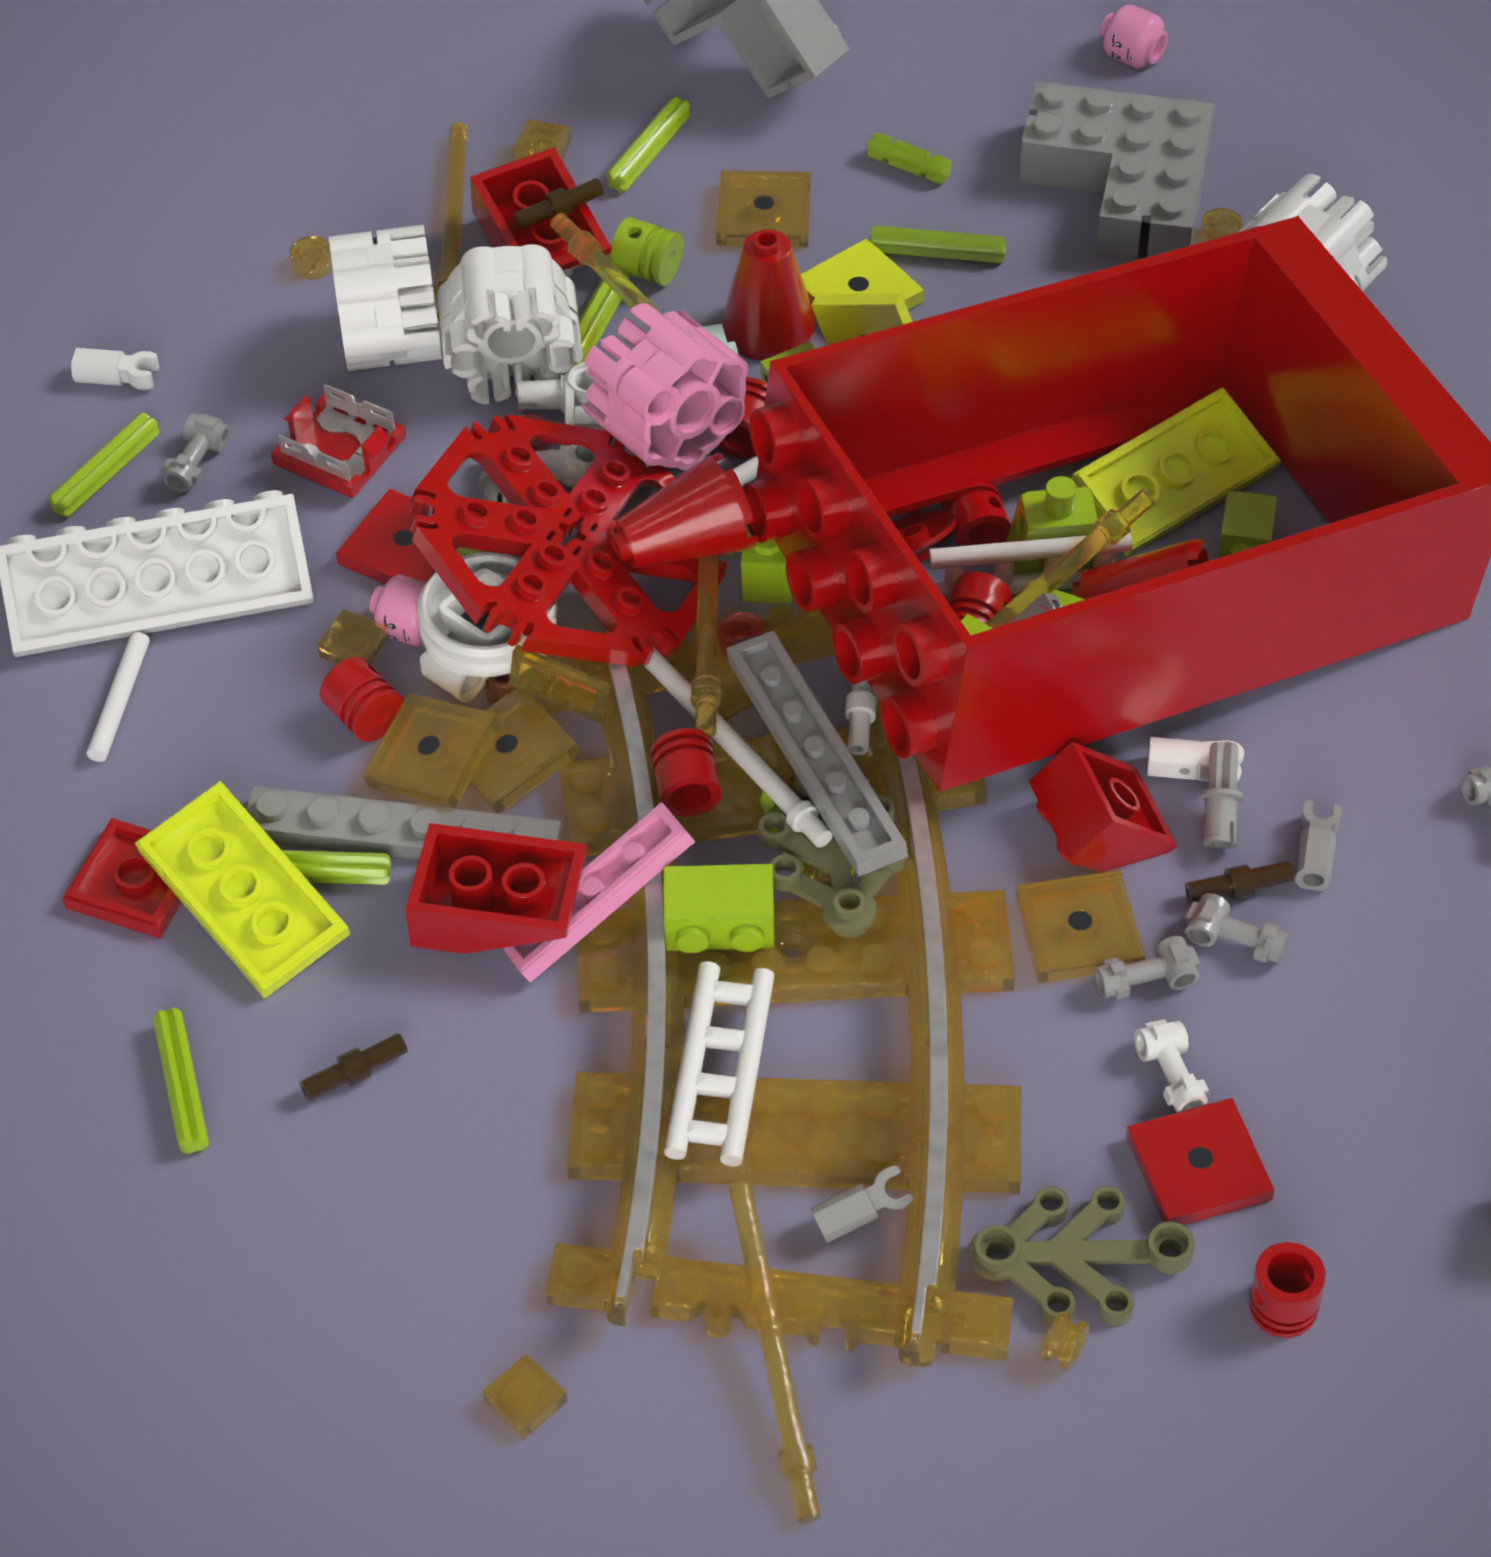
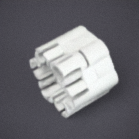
(1343, 238)
(385, 297)
(508, 317)

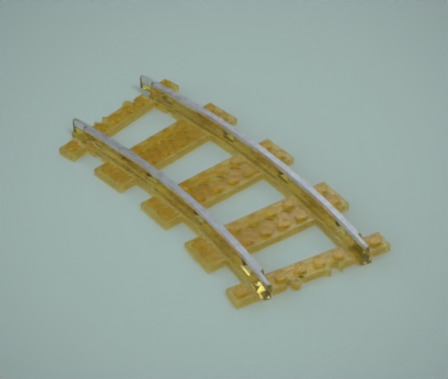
(799, 1130)

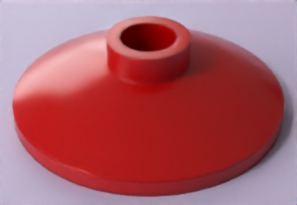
(925, 530)

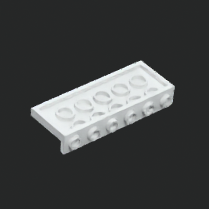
(153, 573)

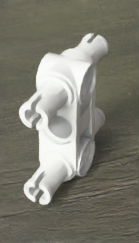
(569, 395)

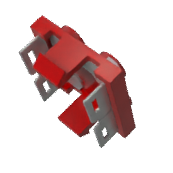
(338, 442)

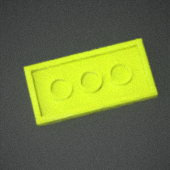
(1183, 464)
(242, 889)

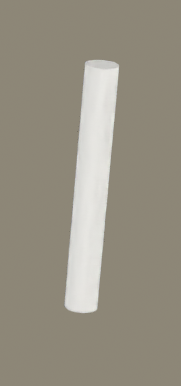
(118, 697)

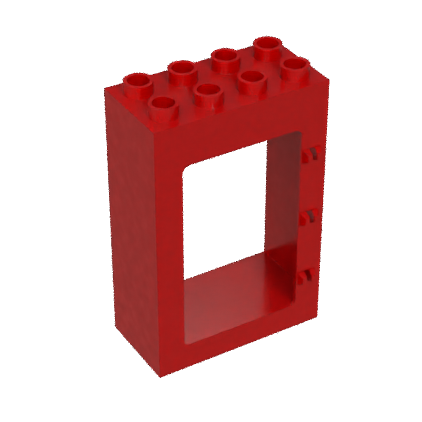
(1073, 376)

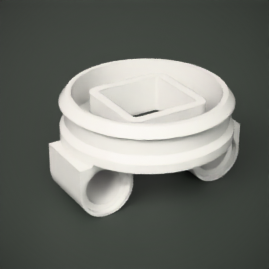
(456, 651)

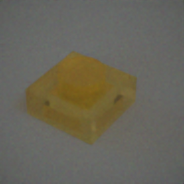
(542, 136)
(351, 637)
(525, 1396)

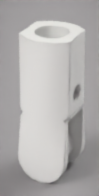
(1183, 758)

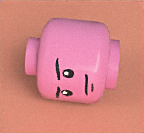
(1134, 36)
(397, 608)

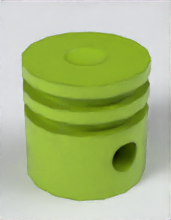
(647, 250)

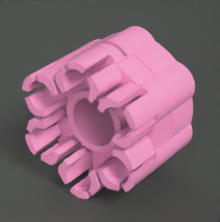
(670, 392)

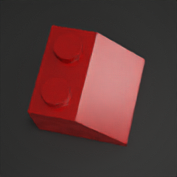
(1099, 810)

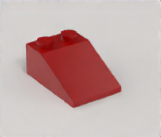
(519, 185)
(491, 890)

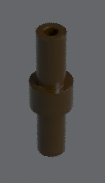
(558, 202)
(1240, 881)
(353, 1066)

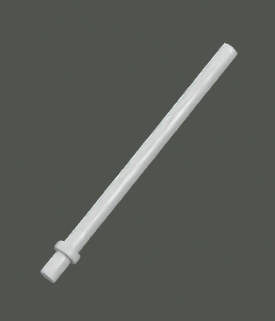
(801, 815)

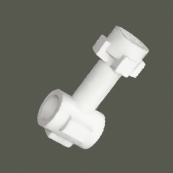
(1166, 1043)

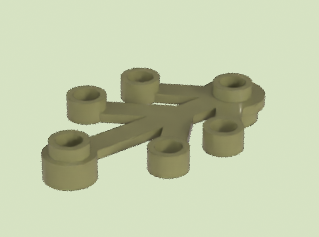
(831, 861)
(1072, 1253)

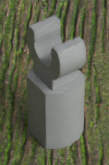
(1317, 848)
(857, 1206)

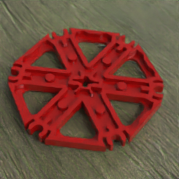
(535, 530)

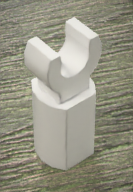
(114, 367)

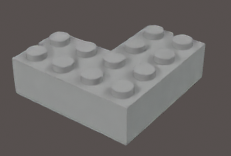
(775, 38)
(1131, 147)

